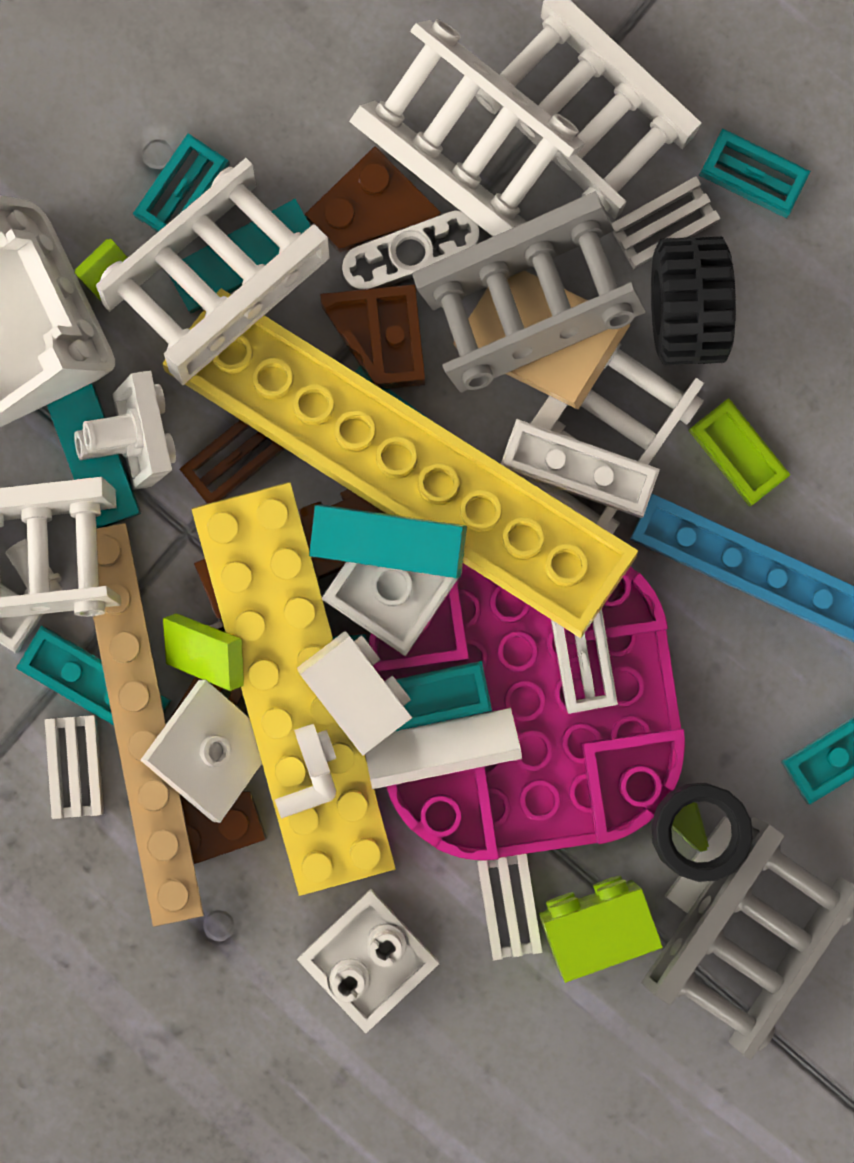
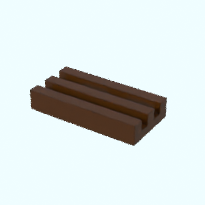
(238, 478)

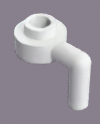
(316, 752)

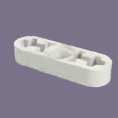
(417, 232)

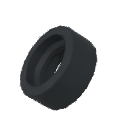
(740, 830)

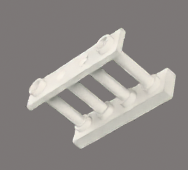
(632, 90)
(423, 150)
(224, 317)
(683, 406)
(35, 507)

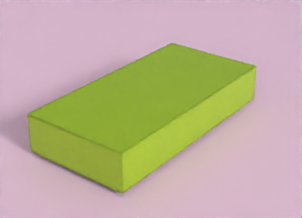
(739, 452)
(203, 651)

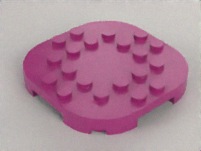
(579, 772)

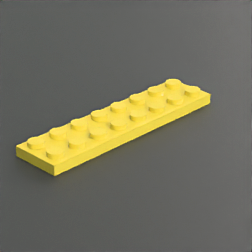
(276, 608)

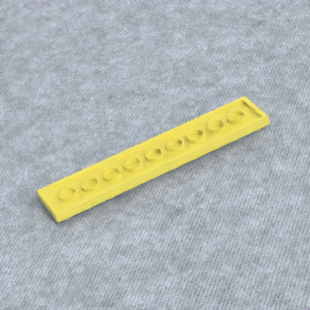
(416, 470)

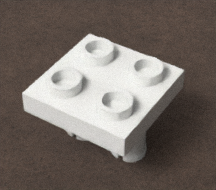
(134, 432)
(368, 960)

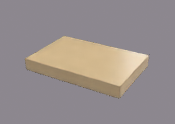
(563, 374)

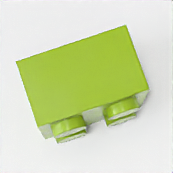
(599, 928)

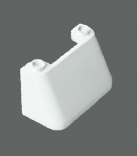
(46, 322)

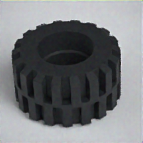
(693, 300)

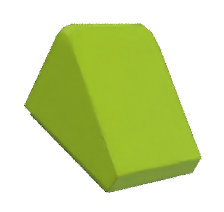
(94, 266)
(690, 827)

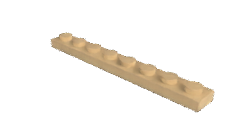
(137, 722)

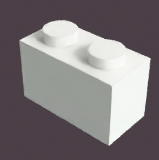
(355, 692)

